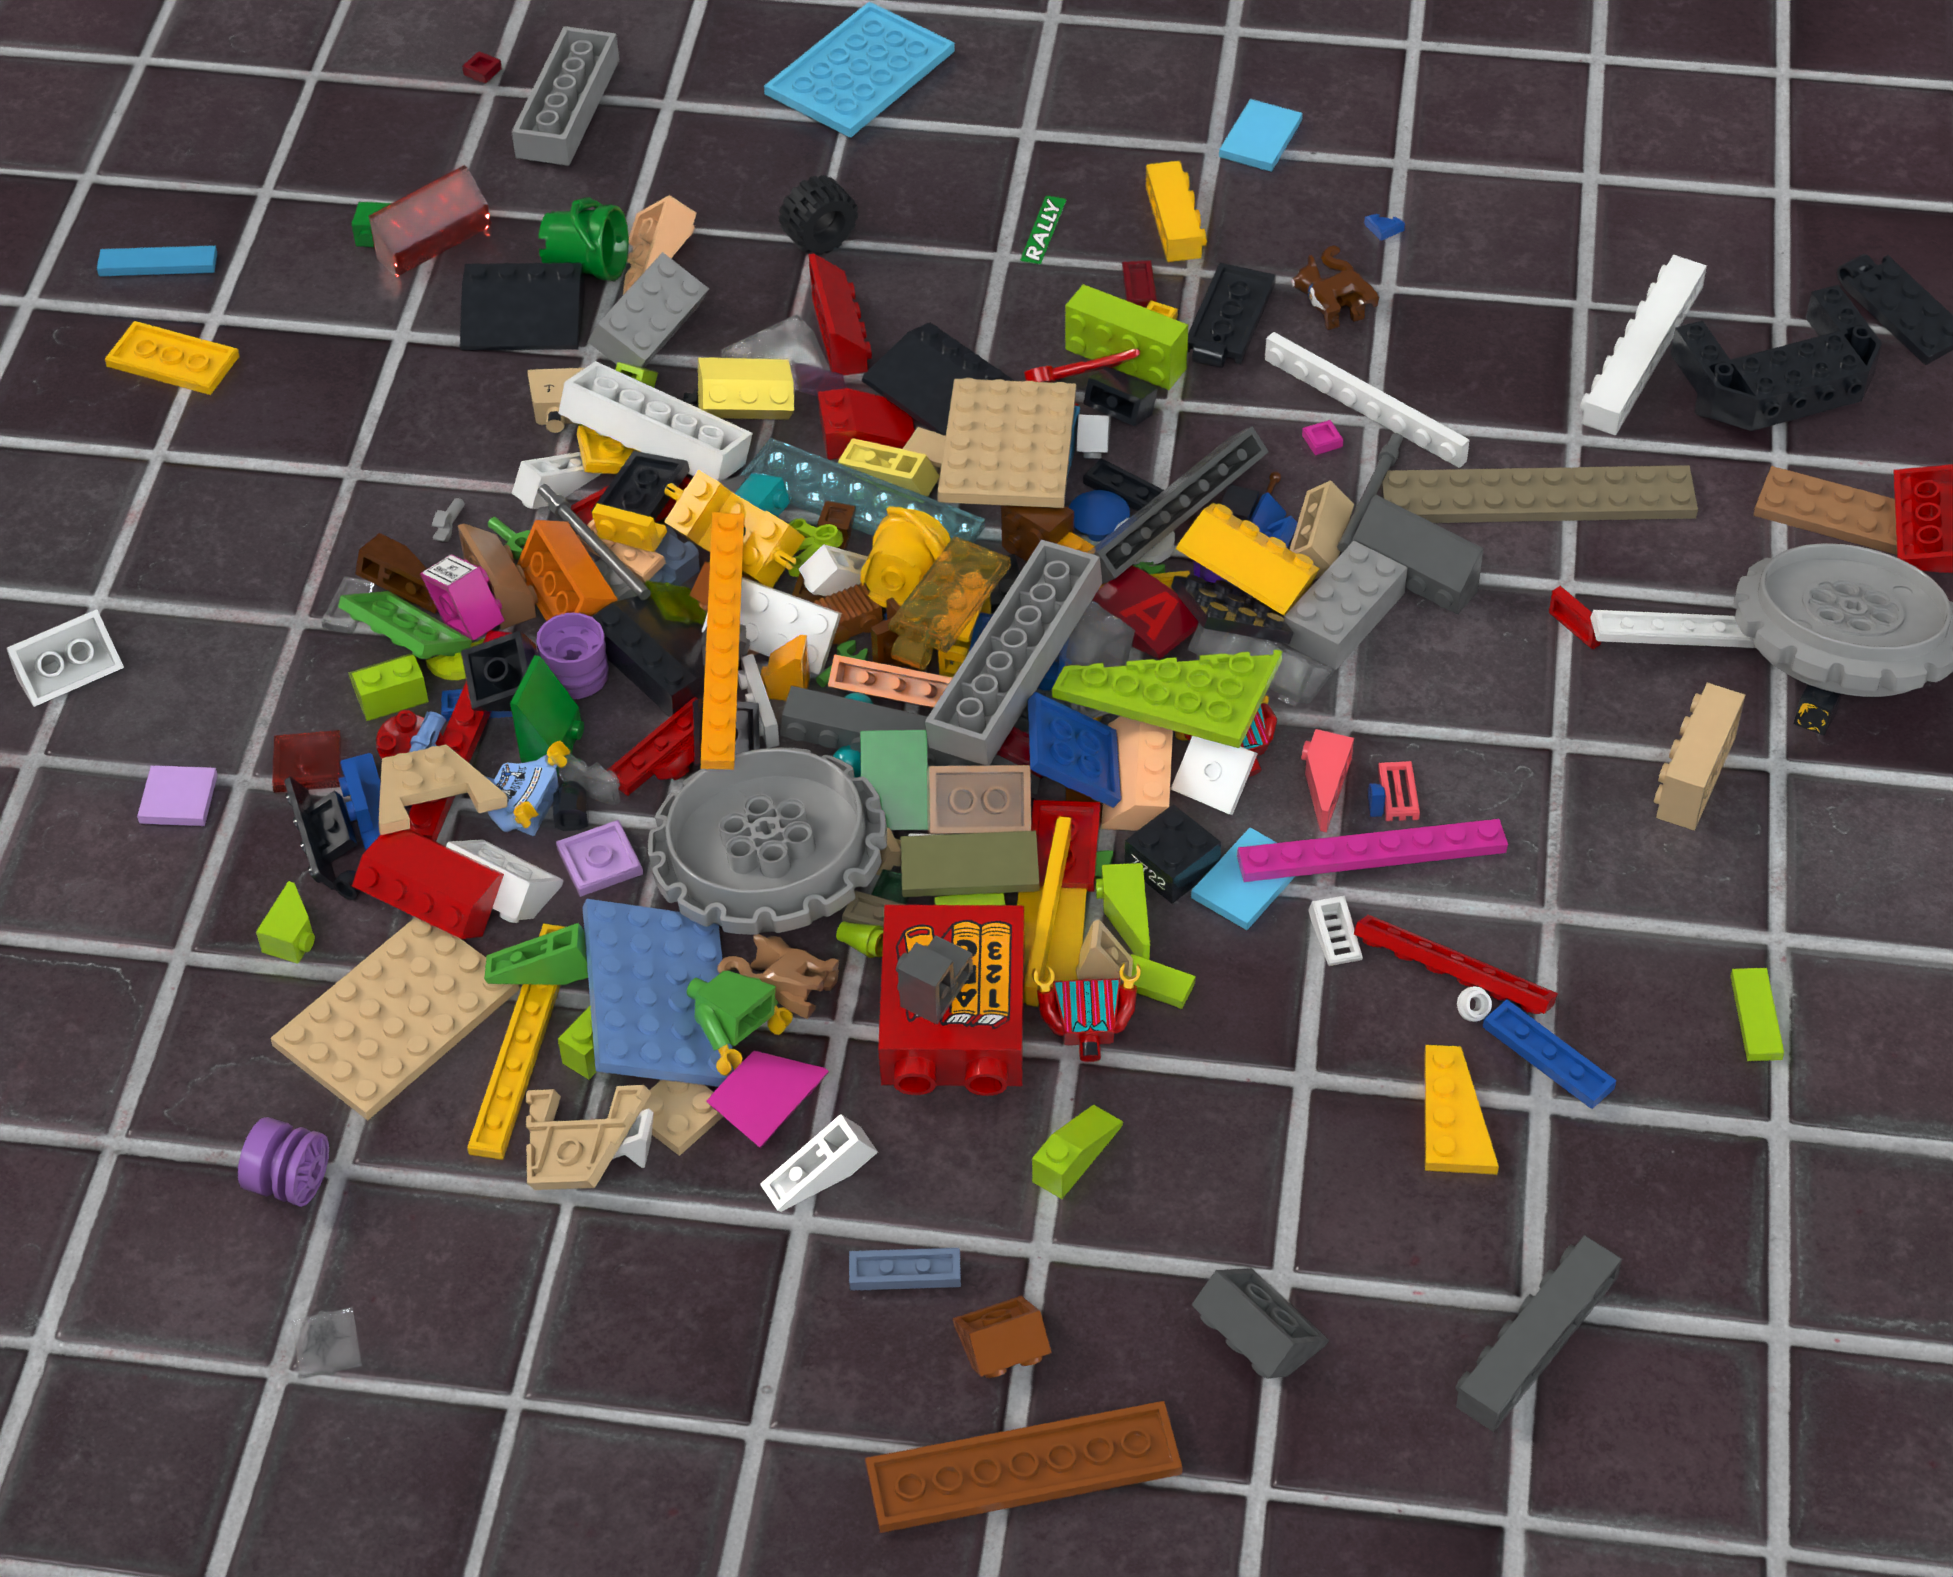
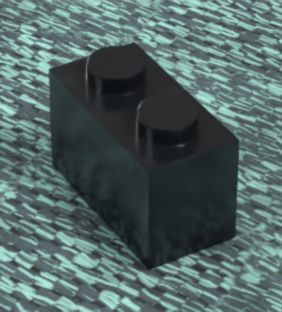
(1120, 396)

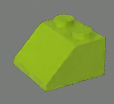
(389, 686)

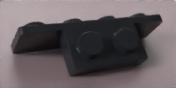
(323, 829)

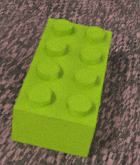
(1108, 325)

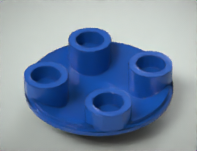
(1098, 513)

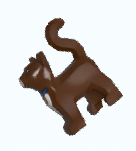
(1335, 291)

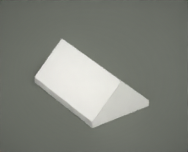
(64, 658)

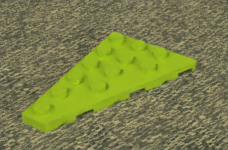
(1199, 697)

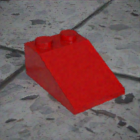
(861, 416)

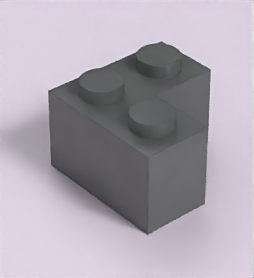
(932, 977)

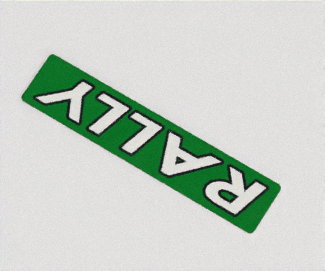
(1043, 230)

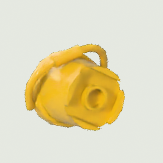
(902, 553)

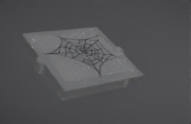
(326, 1343)

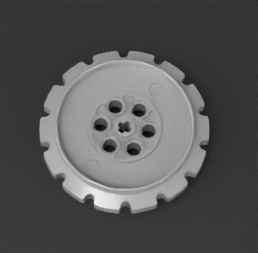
(1847, 619)
(768, 841)

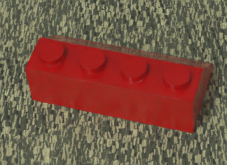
(838, 318)
(429, 882)

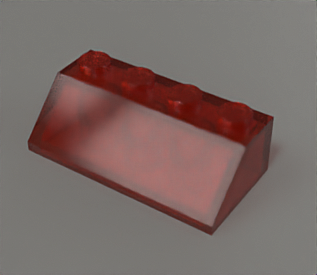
(429, 221)

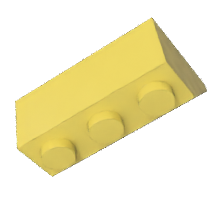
(746, 388)

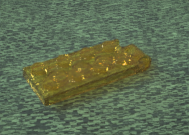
(945, 601)

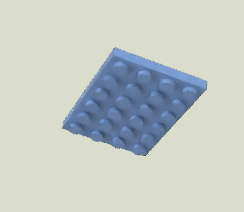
(639, 996)

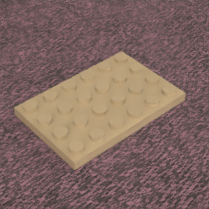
(1007, 443)
(392, 1016)

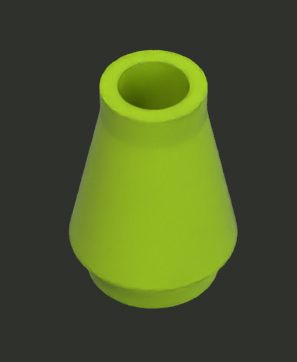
(862, 937)

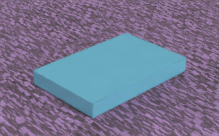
(1260, 135)
(1227, 892)

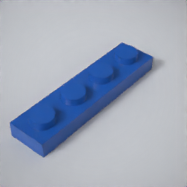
(1549, 1054)

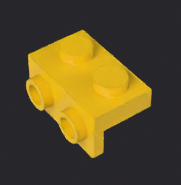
(628, 527)

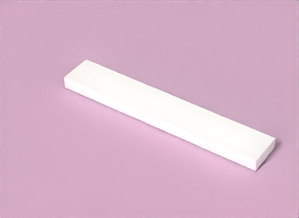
(1668, 629)

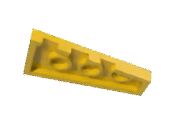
(1453, 1118)

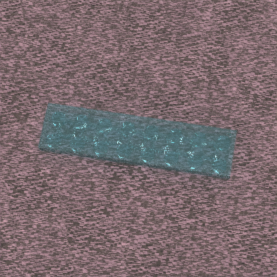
(815, 479)

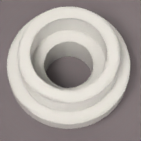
(1482, 1007)

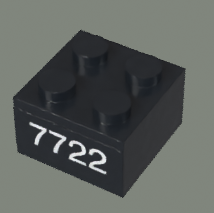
(1173, 853)

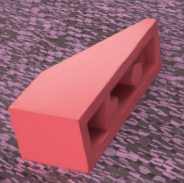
(1327, 765)

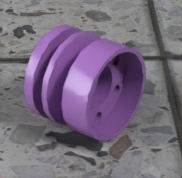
(575, 652)
(283, 1161)

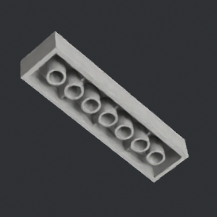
(1013, 653)

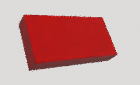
(1573, 616)

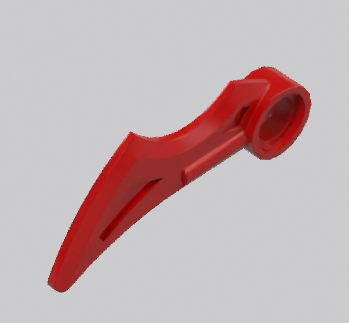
(1049, 374)

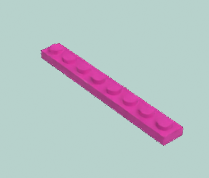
(1371, 850)

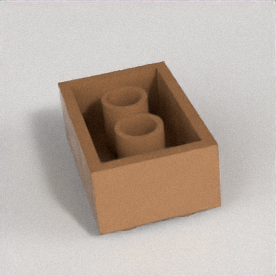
(978, 799)

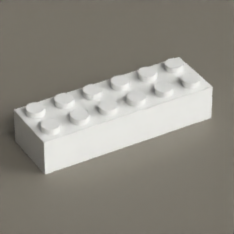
(653, 421)

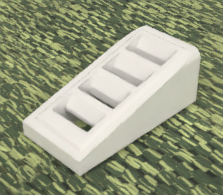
(1339, 907)

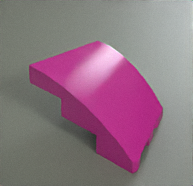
(764, 1093)

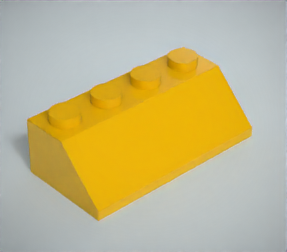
(1248, 558)

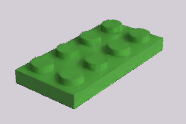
(404, 624)

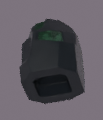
(570, 807)

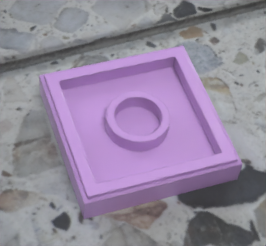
(177, 795)
(599, 858)

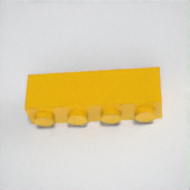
(1174, 211)

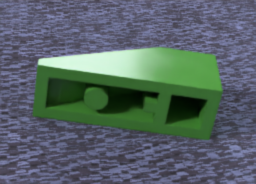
(546, 960)

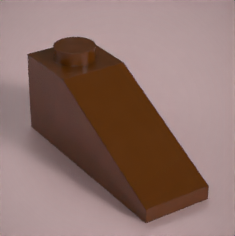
(394, 569)

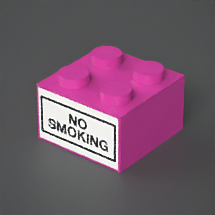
(463, 596)

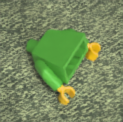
(732, 1009)

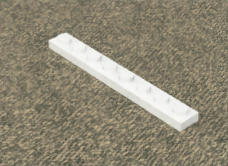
(1367, 400)

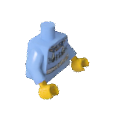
(528, 790)

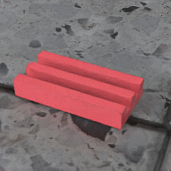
(1399, 811)

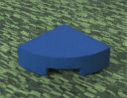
(1384, 227)
(1376, 799)

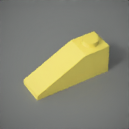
(891, 464)

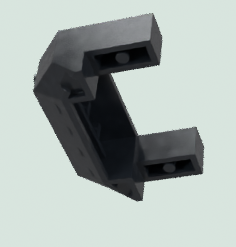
(1786, 379)

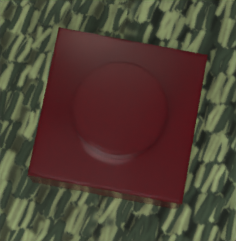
(482, 67)

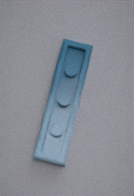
(157, 260)

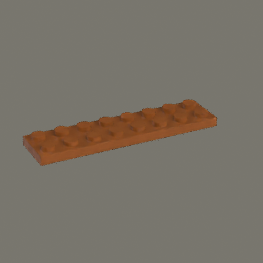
(1022, 1466)

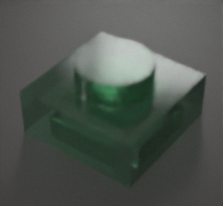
(890, 887)

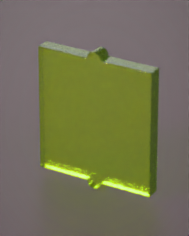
(676, 602)

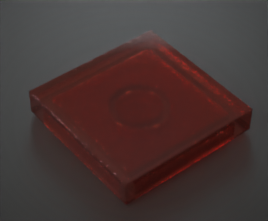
(308, 758)

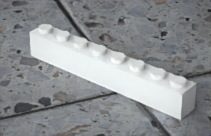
(1642, 345)

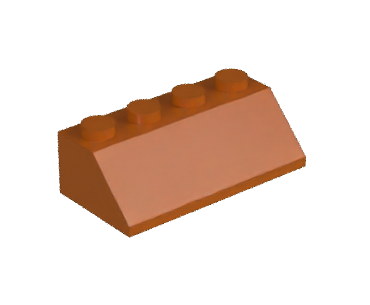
(562, 571)

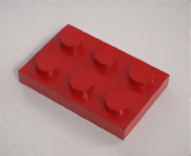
(1083, 846)

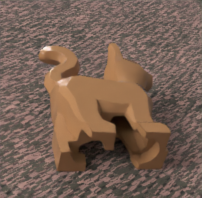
(789, 969)

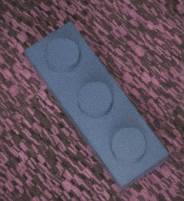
(904, 1269)

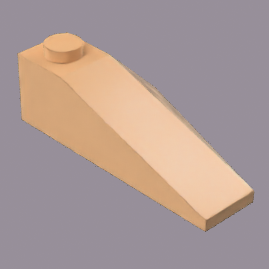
(657, 230)

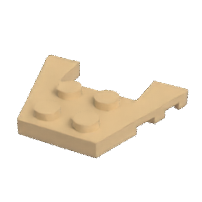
(427, 777)
(577, 1150)

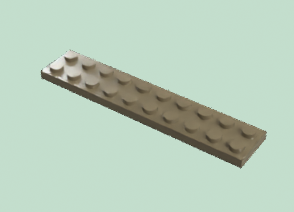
(1544, 493)

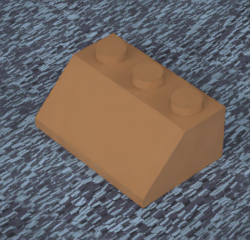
(505, 578)

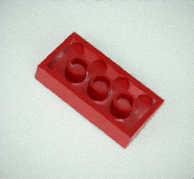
(1925, 517)

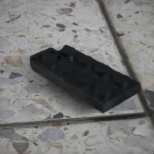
(1900, 305)
(1229, 314)

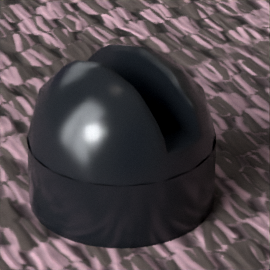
(344, 883)

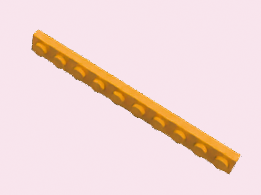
(722, 642)

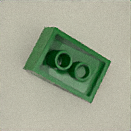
(543, 713)

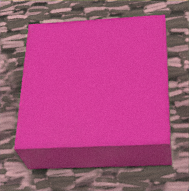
(1322, 437)

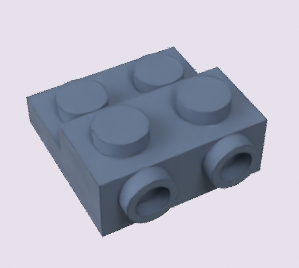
(680, 559)

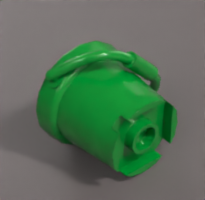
(587, 237)

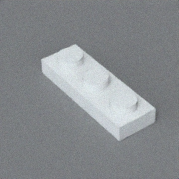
(750, 679)

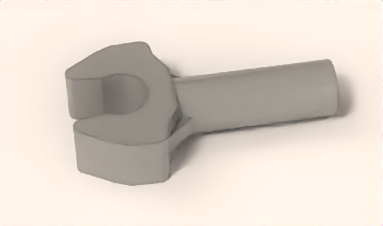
(444, 520)

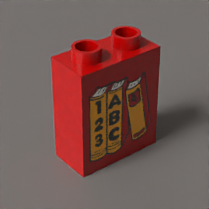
(982, 1030)

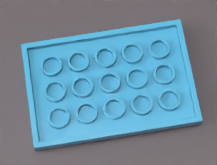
(859, 69)

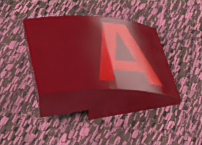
(1150, 609)

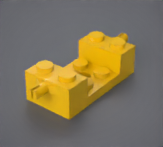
(767, 541)

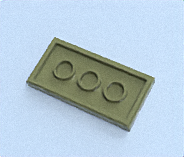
(969, 863)

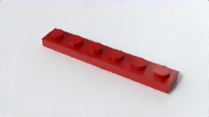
(1443, 960)

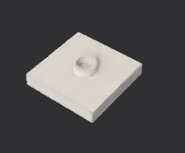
(1214, 773)

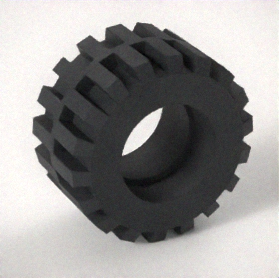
(818, 215)

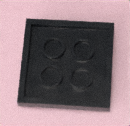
(1230, 609)

